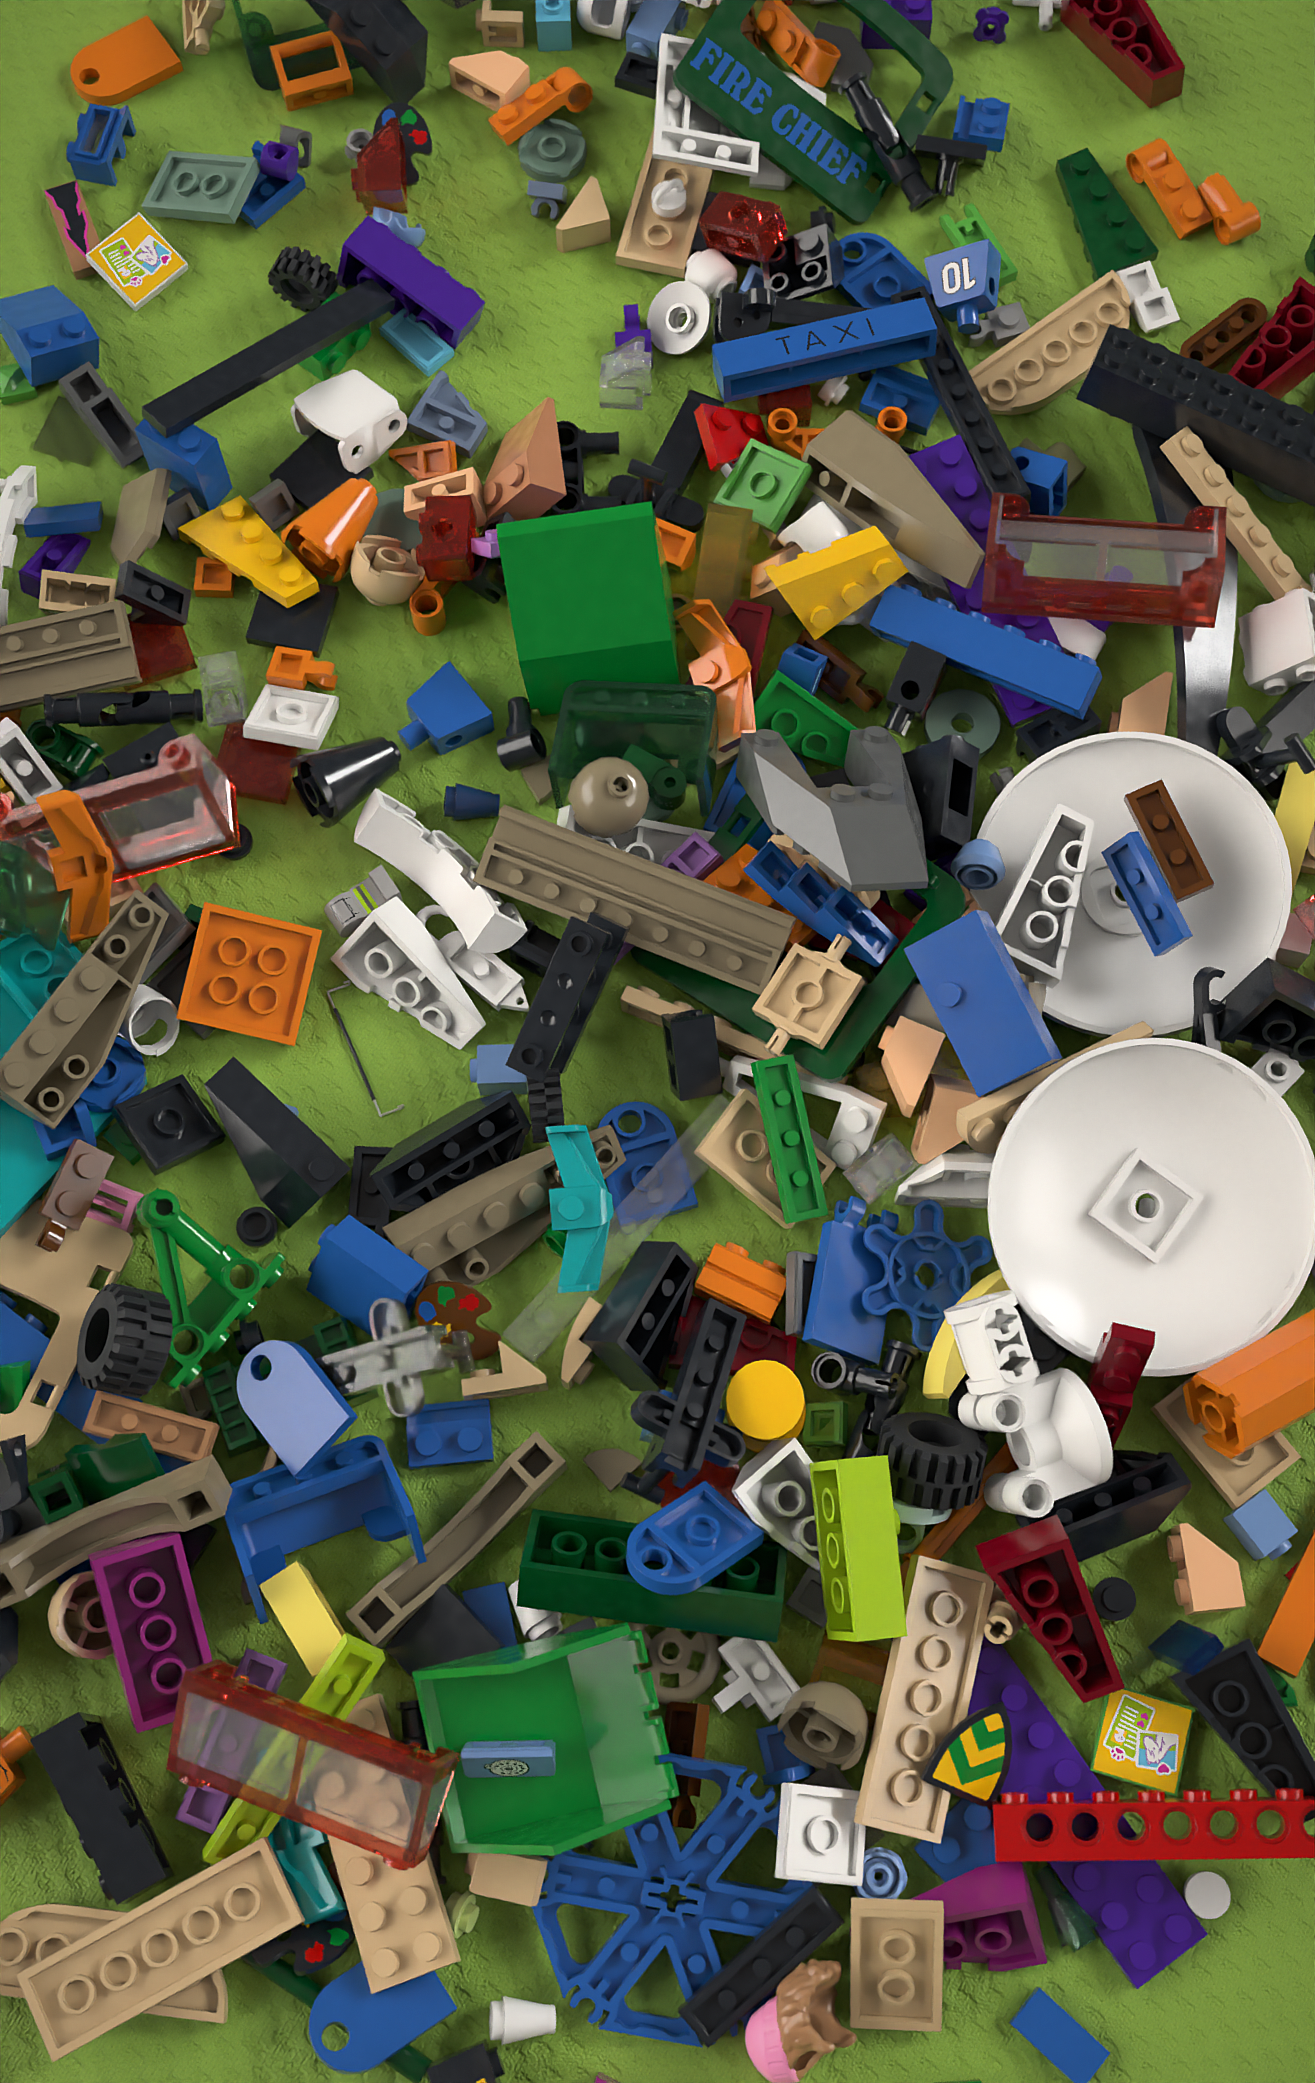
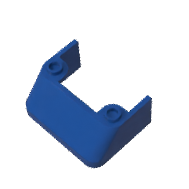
(342, 1491)

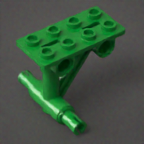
(219, 1300)

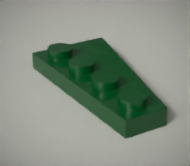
(1105, 222)

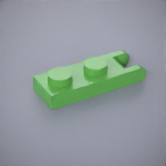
(974, 230)

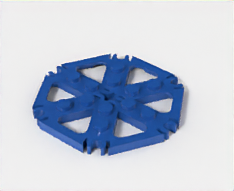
(647, 1929)

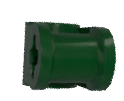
(68, 753)

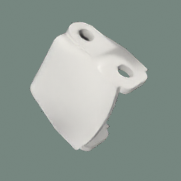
(355, 413)

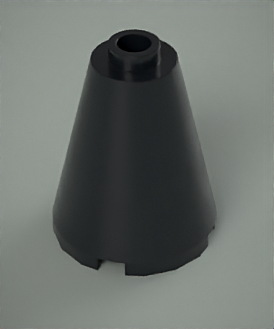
(343, 776)

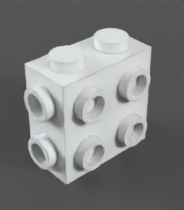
(1279, 642)

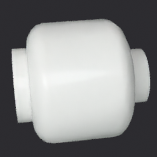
(711, 273)

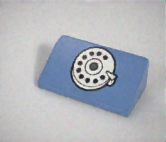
(509, 1758)

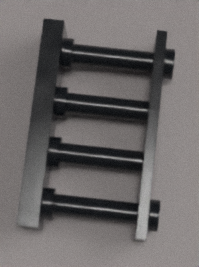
(567, 996)

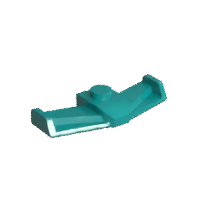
(580, 1207)
(305, 1870)

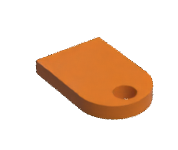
(124, 64)

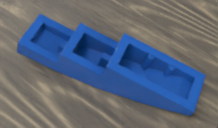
(819, 905)

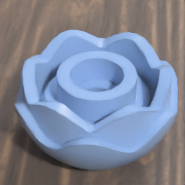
(893, 1875)

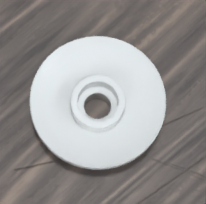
(670, 309)

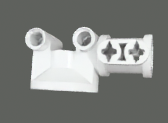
(1047, 1418)

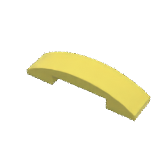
(1296, 814)
(944, 1363)

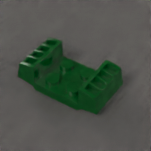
(221, 1386)

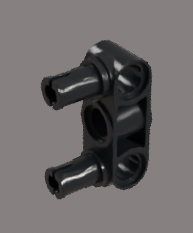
(580, 446)

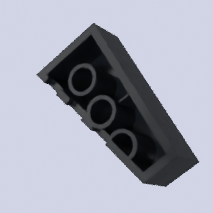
(1272, 1011)
(1250, 1718)
(103, 1806)

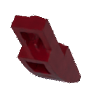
(1117, 1371)

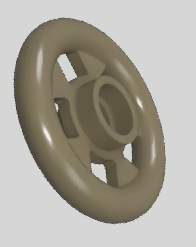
(690, 1682)

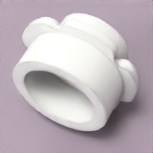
(833, 390)

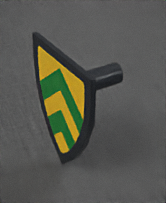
(974, 1757)

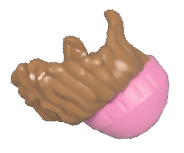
(798, 2023)

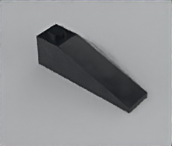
(278, 1150)

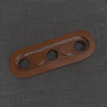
(1228, 327)

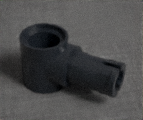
(522, 741)
(854, 1377)

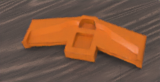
(722, 668)
(79, 864)

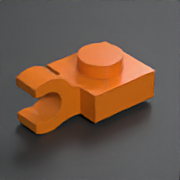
(296, 667)

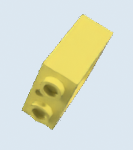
(304, 1614)

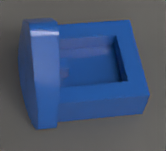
(74, 1125)
(779, 1762)

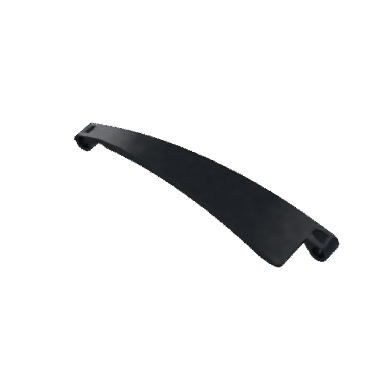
(1200, 653)

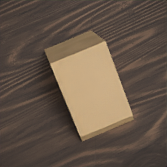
(585, 221)

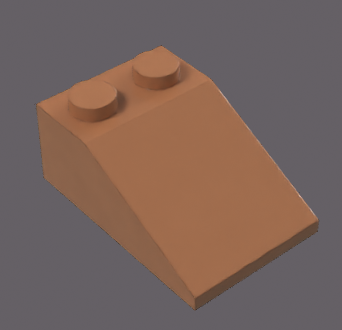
(527, 468)

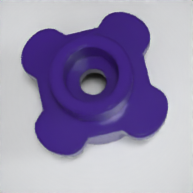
(991, 16)

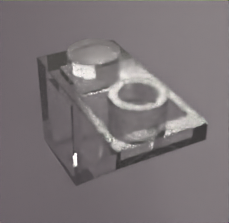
(626, 376)
(223, 688)
(881, 1168)

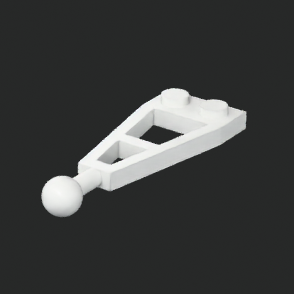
(854, 1125)

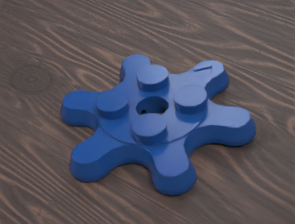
(903, 1256)

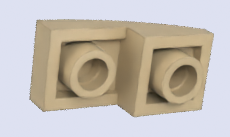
(577, 1355)

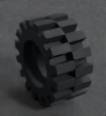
(302, 279)
(545, 1104)

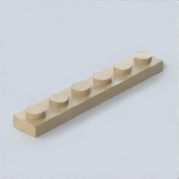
(1242, 526)
(647, 1006)

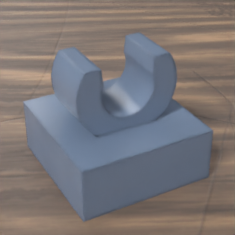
(546, 193)

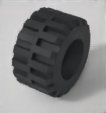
(124, 1340)
(933, 1460)

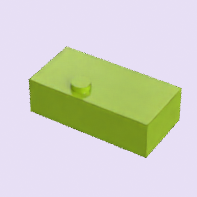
(858, 1549)

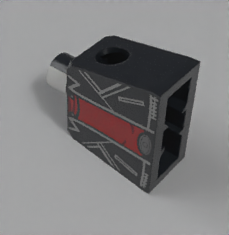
(918, 673)

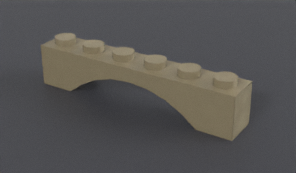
(164, 1504)
(459, 1542)

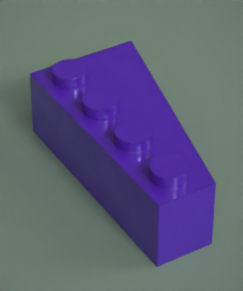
(411, 279)

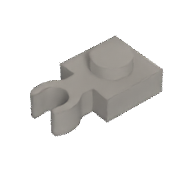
(1000, 325)

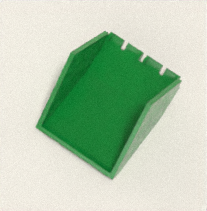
(589, 600)
(562, 1689)

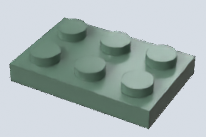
(201, 187)

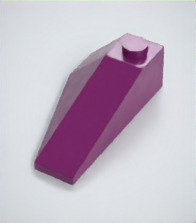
(990, 1918)

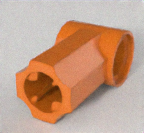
(1231, 216)

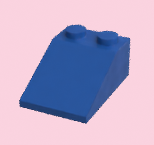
(47, 334)

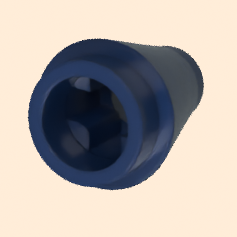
(469, 803)

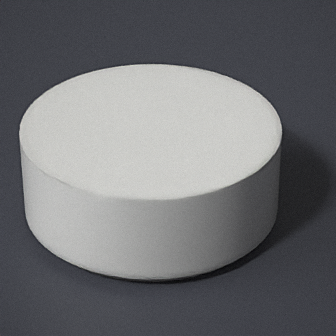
(1206, 1894)

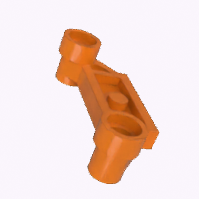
(793, 440)

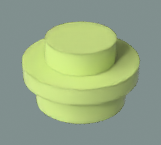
(462, 1912)

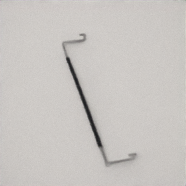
(354, 1053)

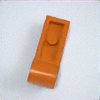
(808, 56)
(539, 102)
(1170, 187)
(430, 597)

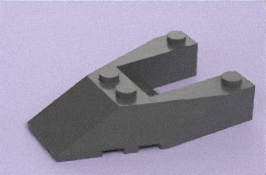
(861, 833)

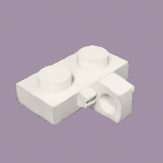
(754, 1678)

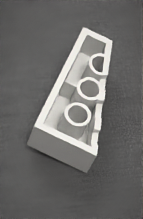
(1044, 898)

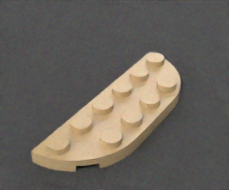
(1053, 351)
(986, 1119)
(47, 1928)

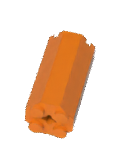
(1256, 1389)

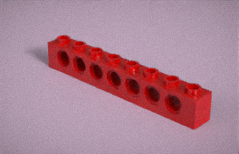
(1153, 1843)

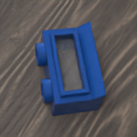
(98, 142)

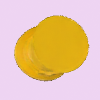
(765, 1403)

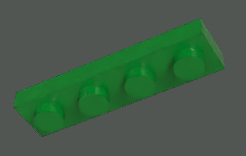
(789, 1138)

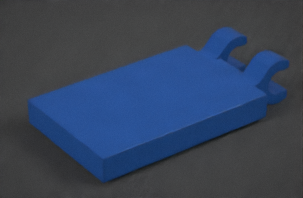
(840, 1277)

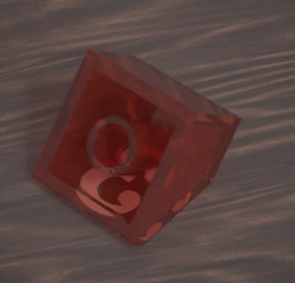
(381, 171)

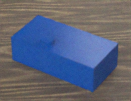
(982, 1003)

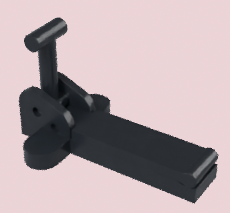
(759, 309)
(670, 471)
(1265, 747)
(686, 1422)

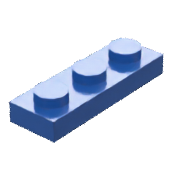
(1146, 894)

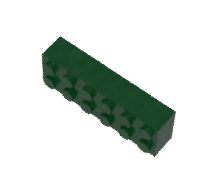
(582, 1570)

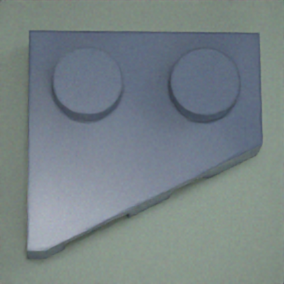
(446, 416)

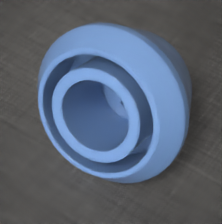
(978, 865)

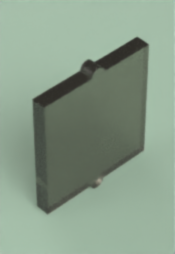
(66, 435)

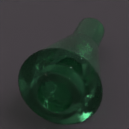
(1069, 1919)

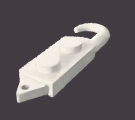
(480, 972)

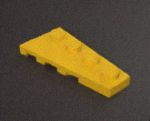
(251, 549)

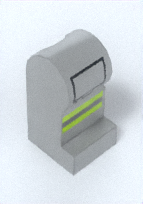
(353, 907)

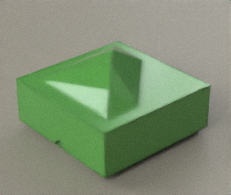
(14, 385)
(826, 1424)

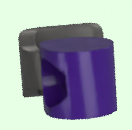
(282, 158)

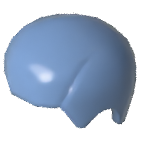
(399, 226)

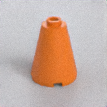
(329, 529)

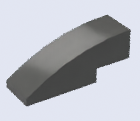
(102, 414)

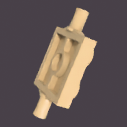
(198, 23)
(808, 996)

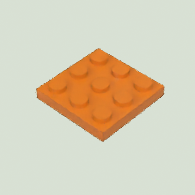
(249, 974)

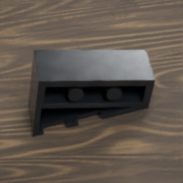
(642, 1315)

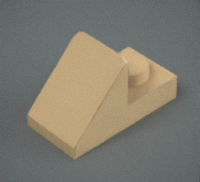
(516, 1378)
(507, 1876)

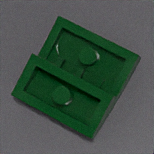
(113, 1466)

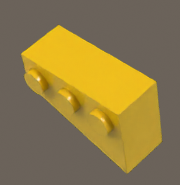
(837, 579)

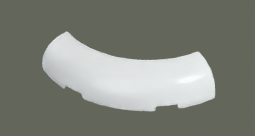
(440, 870)

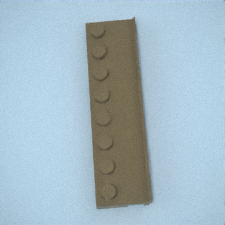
(66, 655)
(661, 906)

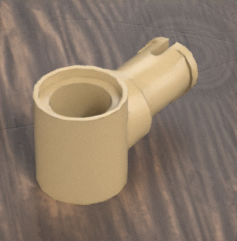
(1002, 1619)

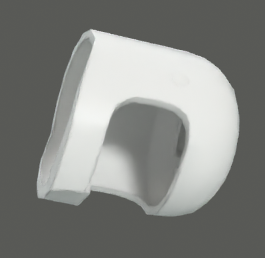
(604, 17)
(814, 530)
(143, 1013)

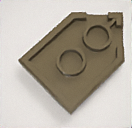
(140, 515)

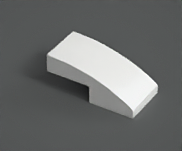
(1149, 303)

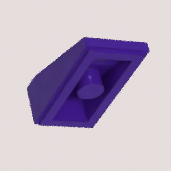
(58, 554)

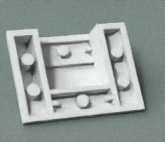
(688, 132)

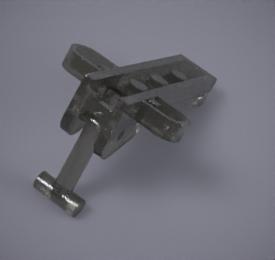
(396, 1359)

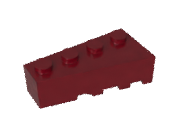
(1129, 44)
(1284, 347)
(1048, 1591)

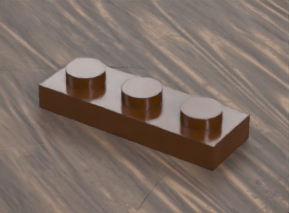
(1168, 841)

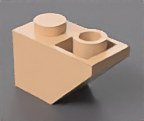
(1207, 1574)

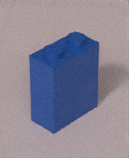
(192, 458)
(360, 1268)

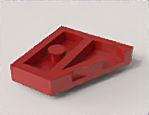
(727, 433)

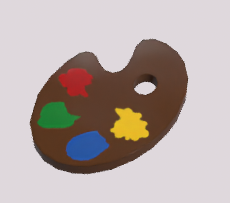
(457, 1308)

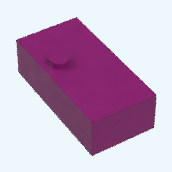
(150, 1622)

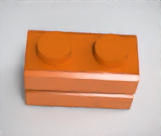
(742, 1282)

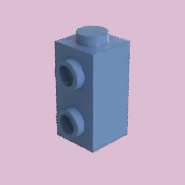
(652, 20)

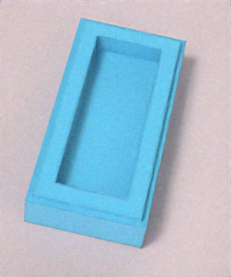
(417, 342)

